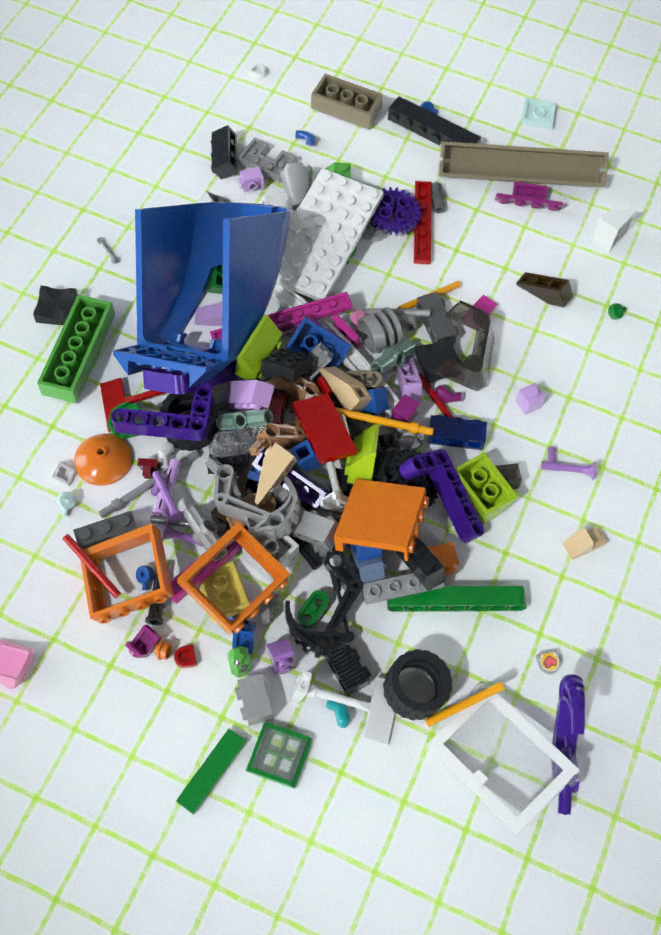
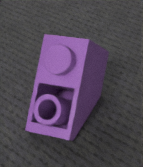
(281, 656)

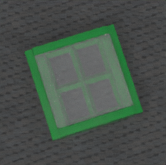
(279, 755)

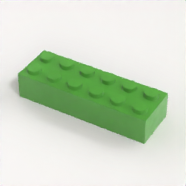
(76, 349)

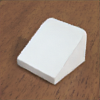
(61, 474)

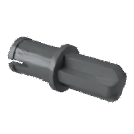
(438, 197)

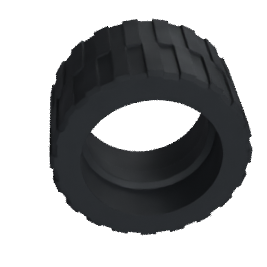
(182, 402)
(434, 667)

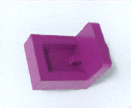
(143, 642)

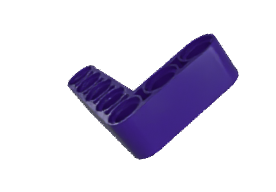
(177, 383)
(169, 420)
(450, 490)

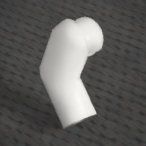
(164, 452)

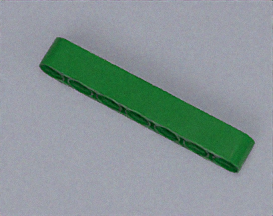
(462, 599)

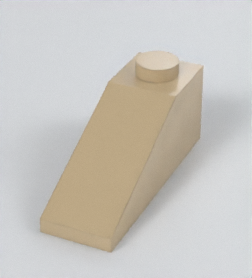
(275, 466)

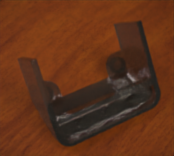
(476, 367)

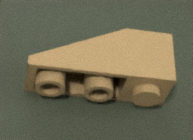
(347, 389)

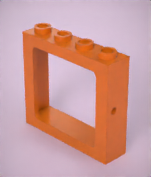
(259, 554)
(95, 590)

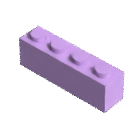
(247, 395)

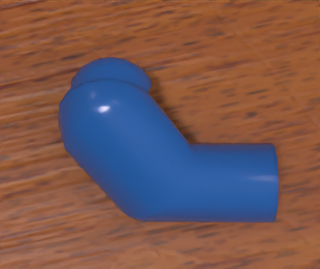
(306, 136)

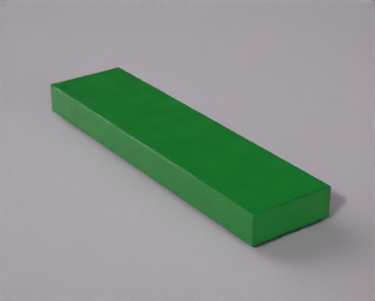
(210, 771)

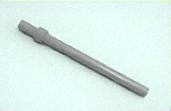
(117, 504)

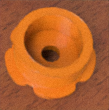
(163, 650)

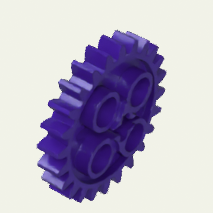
(406, 212)

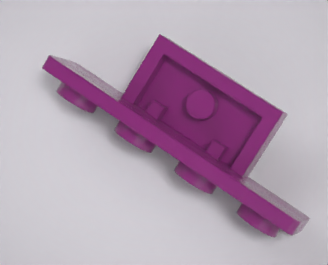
(529, 194)

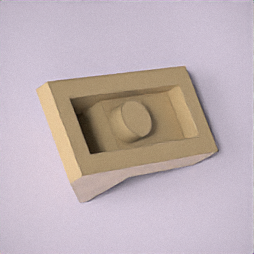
(584, 542)

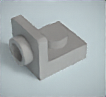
(267, 610)

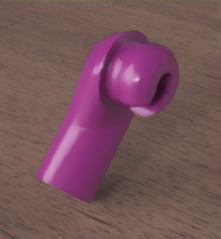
(446, 396)

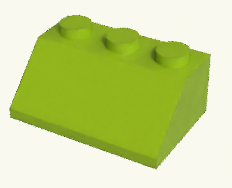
(262, 343)
(362, 464)
(486, 487)

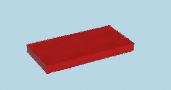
(324, 428)

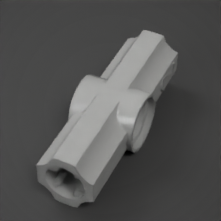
(204, 530)

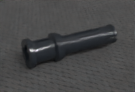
(155, 610)

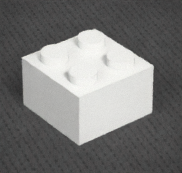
(283, 550)

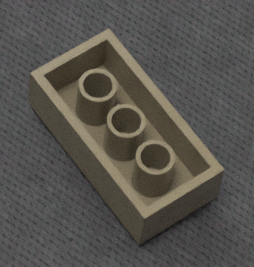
(346, 101)

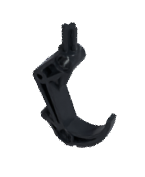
(343, 577)

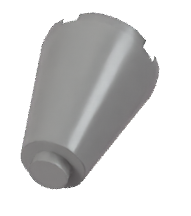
(296, 182)

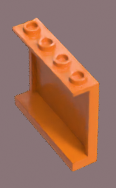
(382, 516)

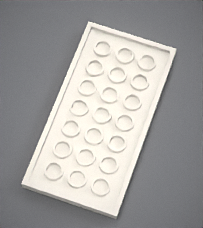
(325, 233)

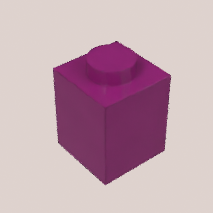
(405, 409)

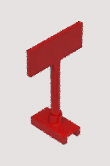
(114, 394)

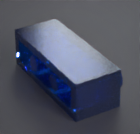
(457, 432)

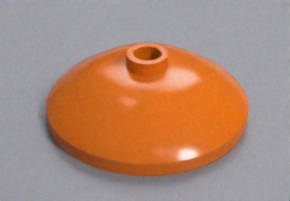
(103, 468)

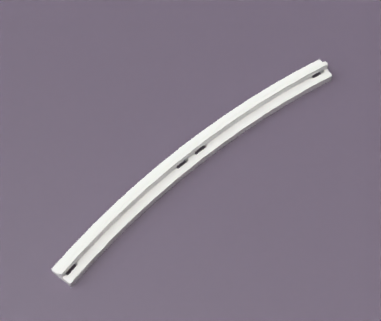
(353, 360)

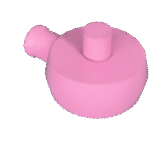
(355, 317)

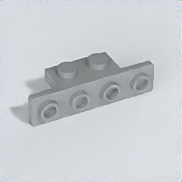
(393, 588)

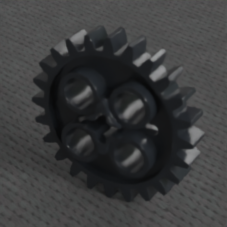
(424, 481)

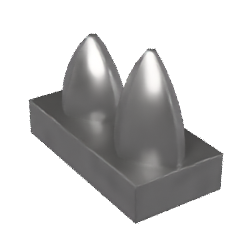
(406, 441)

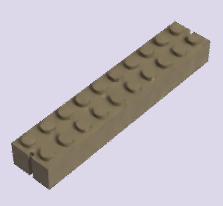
(522, 164)

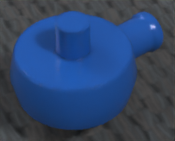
(429, 106)
(144, 576)

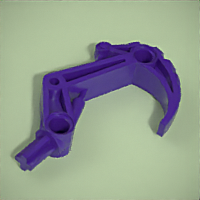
(568, 724)

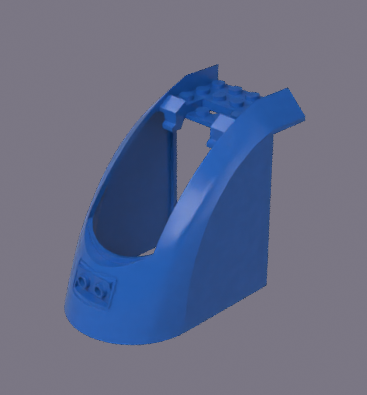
(173, 268)

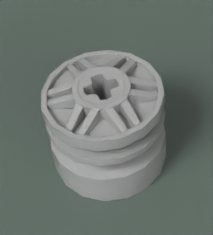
(380, 330)

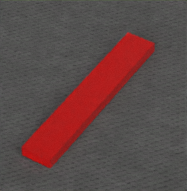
(422, 232)

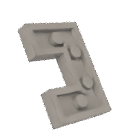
(253, 157)

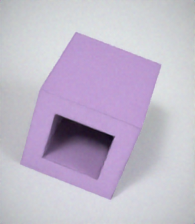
(530, 398)

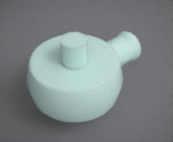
(66, 501)

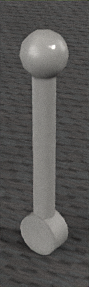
(100, 240)

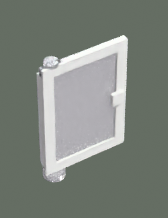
(504, 759)

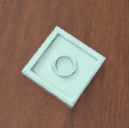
(538, 113)

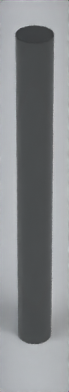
(183, 523)

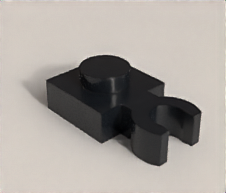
(386, 439)

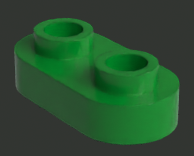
(313, 610)

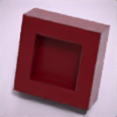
(148, 467)

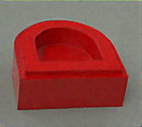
(185, 657)

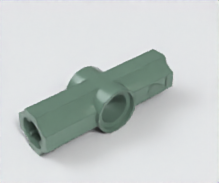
(393, 356)
(252, 418)

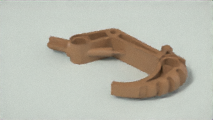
(285, 434)

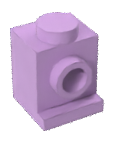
(251, 179)

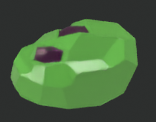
(239, 661)

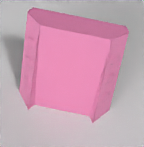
(14, 663)

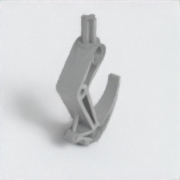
(229, 503)

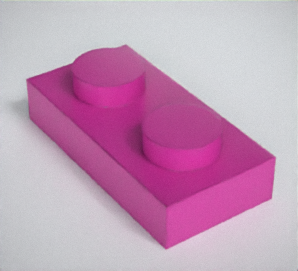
(348, 333)

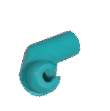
(341, 712)

